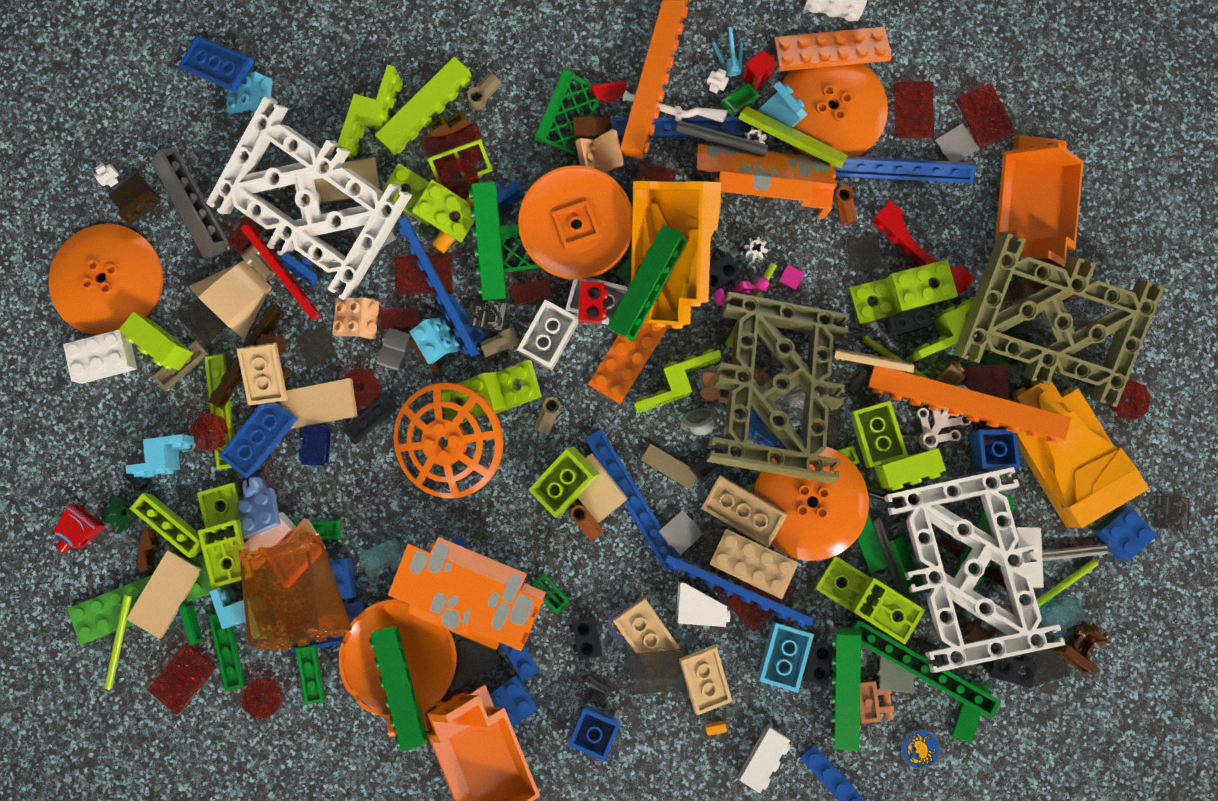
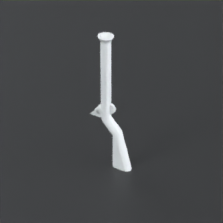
(714, 114)

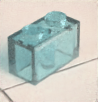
(382, 556)
(1062, 612)

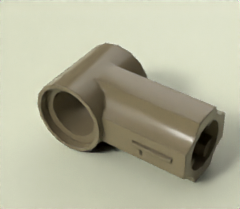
(484, 90)
(255, 260)
(505, 341)
(547, 418)

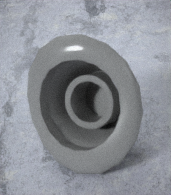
(700, 420)

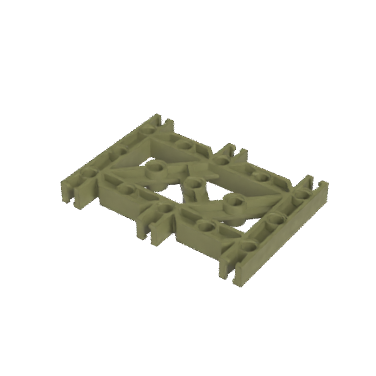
(1127, 319)
(797, 451)

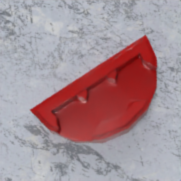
(608, 91)

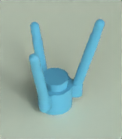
(733, 64)

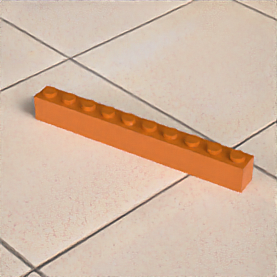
(654, 78)
(969, 403)

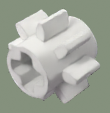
(717, 80)
(753, 134)
(106, 175)
(756, 243)

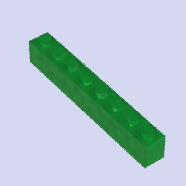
(919, 667)

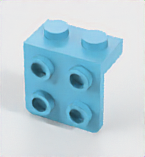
(250, 93)
(784, 106)
(436, 338)

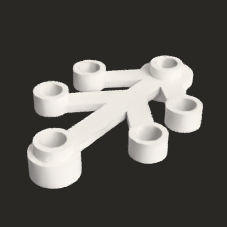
(941, 421)

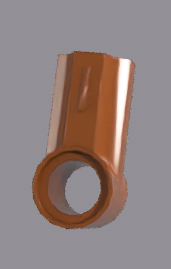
(845, 208)
(587, 523)

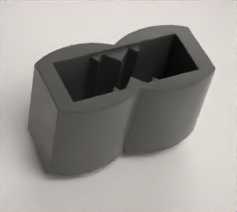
(394, 350)

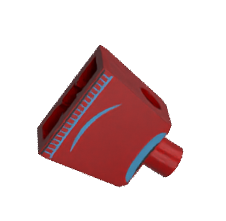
(76, 528)

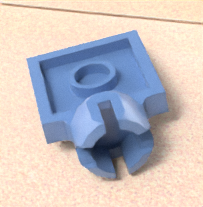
(258, 508)

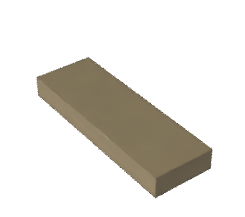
(167, 378)
(669, 466)

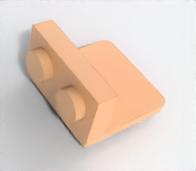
(601, 153)
(356, 317)

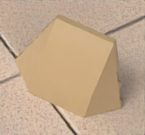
(234, 295)

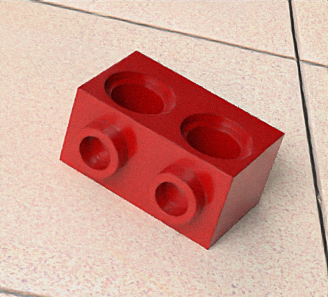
(759, 69)
(587, 302)

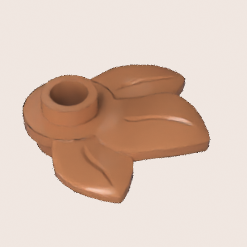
(711, 393)

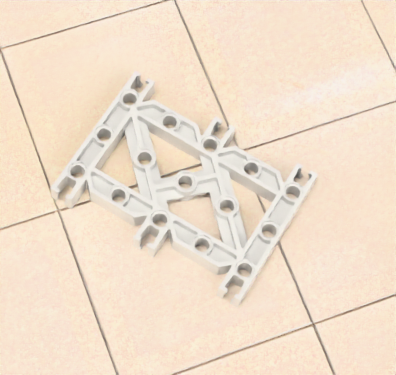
(311, 166)
(960, 589)

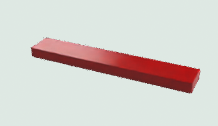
(281, 271)

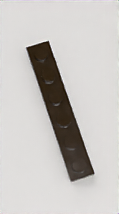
(232, 378)

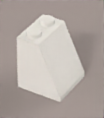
(699, 608)

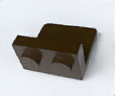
(134, 198)

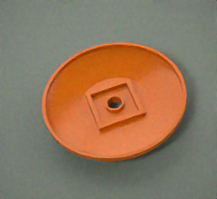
(860, 110)
(568, 196)
(130, 284)
(827, 527)

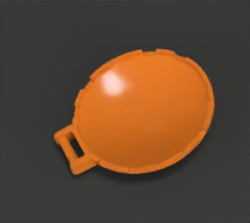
(427, 649)

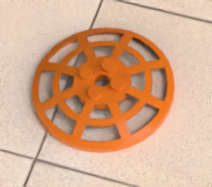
(456, 439)

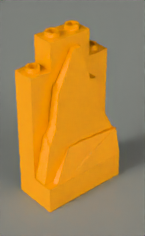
(694, 211)
(1084, 472)

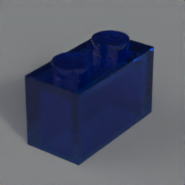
(315, 446)

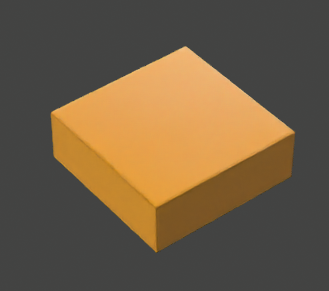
(715, 728)

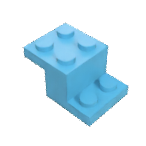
(161, 455)
(227, 609)

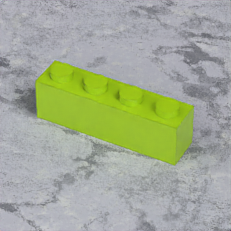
(168, 524)

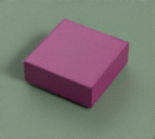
(791, 277)

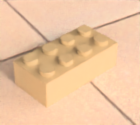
(754, 564)

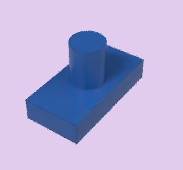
(508, 194)
(300, 268)

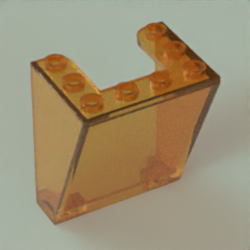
(291, 594)

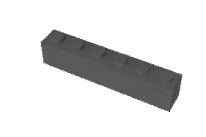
(189, 202)

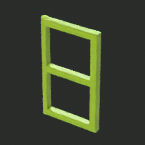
(454, 150)

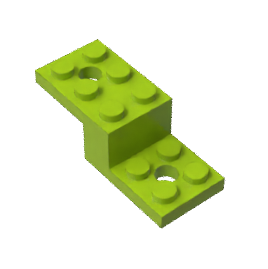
(370, 112)
(433, 203)
(903, 292)
(949, 326)
(677, 380)
(498, 389)
(222, 533)
(869, 599)

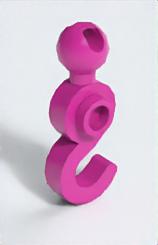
(743, 287)

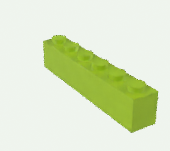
(424, 106)

